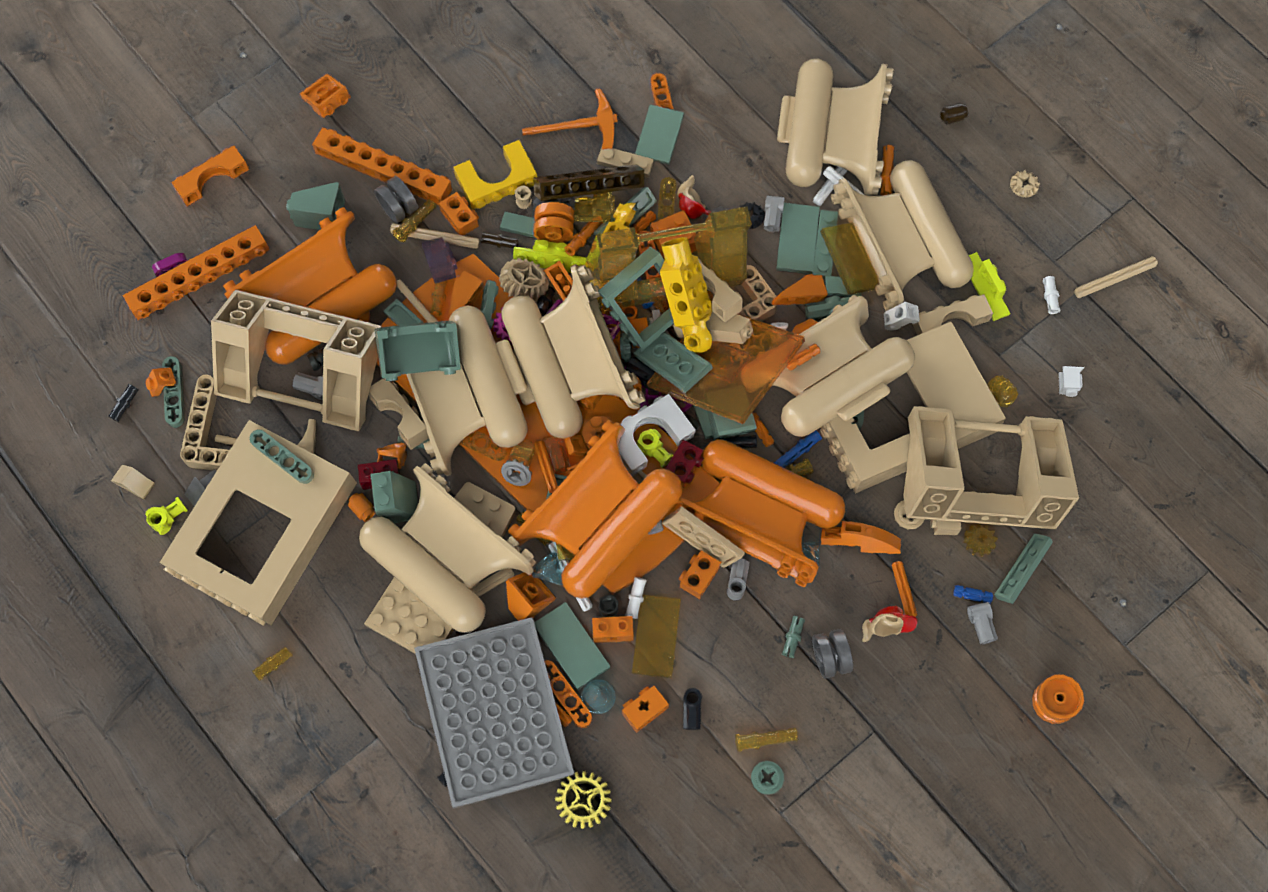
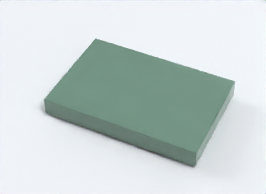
(660, 134)

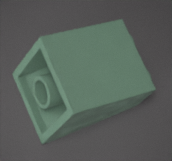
(315, 204)
(724, 427)
(394, 496)

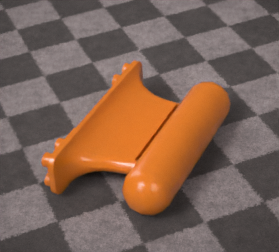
(319, 278)
(764, 508)
(600, 513)

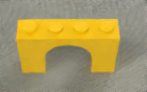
(481, 193)

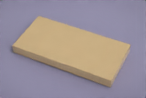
(702, 536)

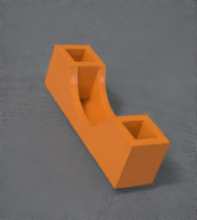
(226, 163)

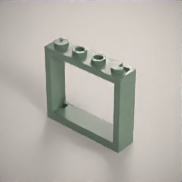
(621, 282)

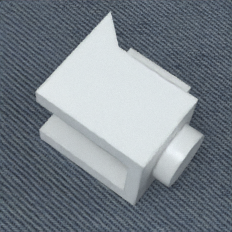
(1070, 380)

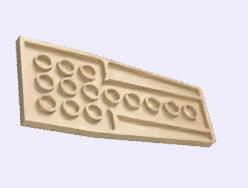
(401, 613)

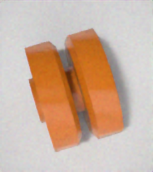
(554, 222)
(1061, 710)

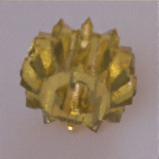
(1003, 391)
(974, 544)

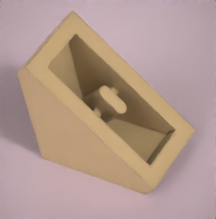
(133, 481)

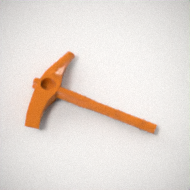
(604, 120)

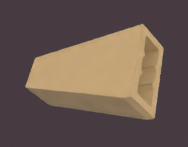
(733, 331)

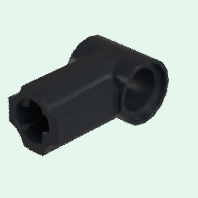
(641, 370)
(692, 711)

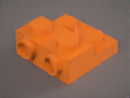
(325, 95)

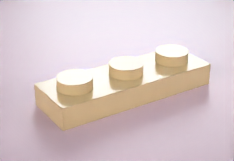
(618, 158)

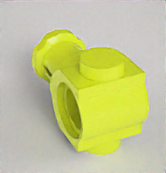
(655, 448)
(167, 514)

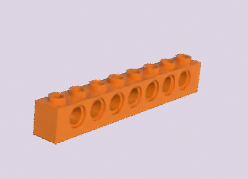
(372, 167)
(186, 272)

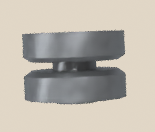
(396, 199)
(832, 653)

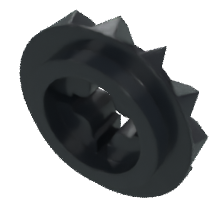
(758, 213)

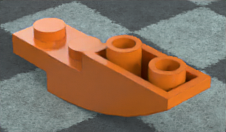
(858, 534)

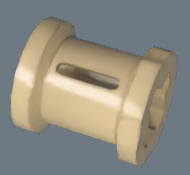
(521, 192)

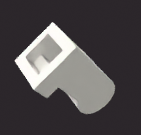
(901, 316)

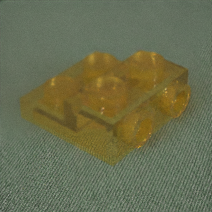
(595, 209)

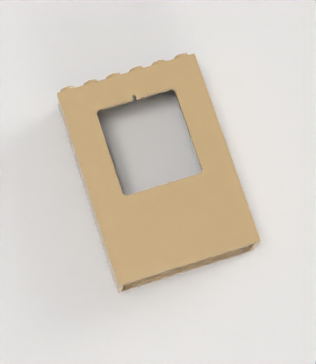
(944, 380)
(308, 505)

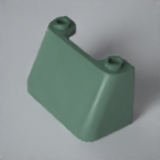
(417, 349)

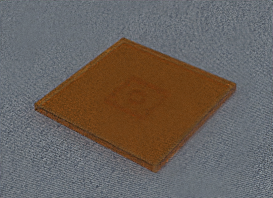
(739, 372)

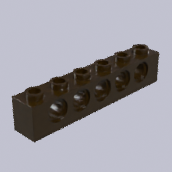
(588, 182)

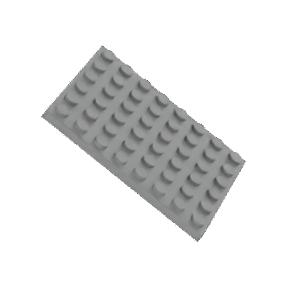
(493, 712)

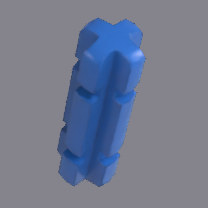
(973, 594)

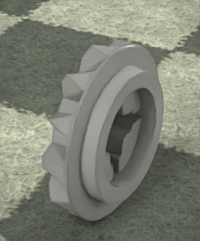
(516, 478)

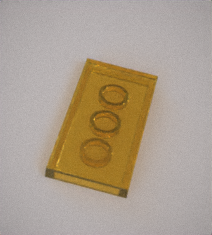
(850, 258)
(656, 636)

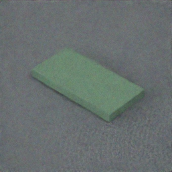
(797, 238)
(674, 361)
(571, 645)

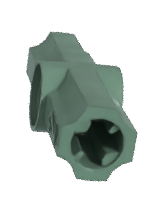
(823, 309)

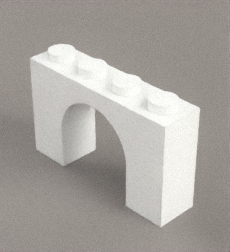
(662, 413)

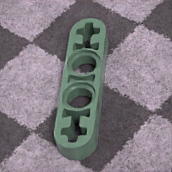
(170, 392)
(281, 456)

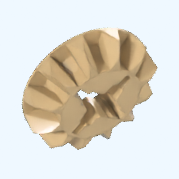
(1028, 190)
(904, 522)

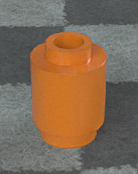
(361, 507)

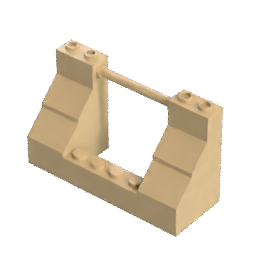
(348, 357)
(936, 482)

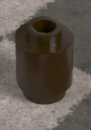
(954, 113)

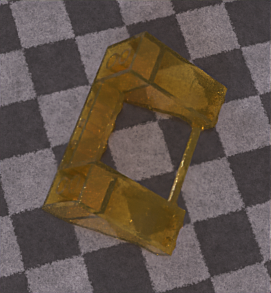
(719, 246)

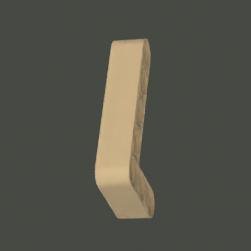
(759, 298)
(202, 429)

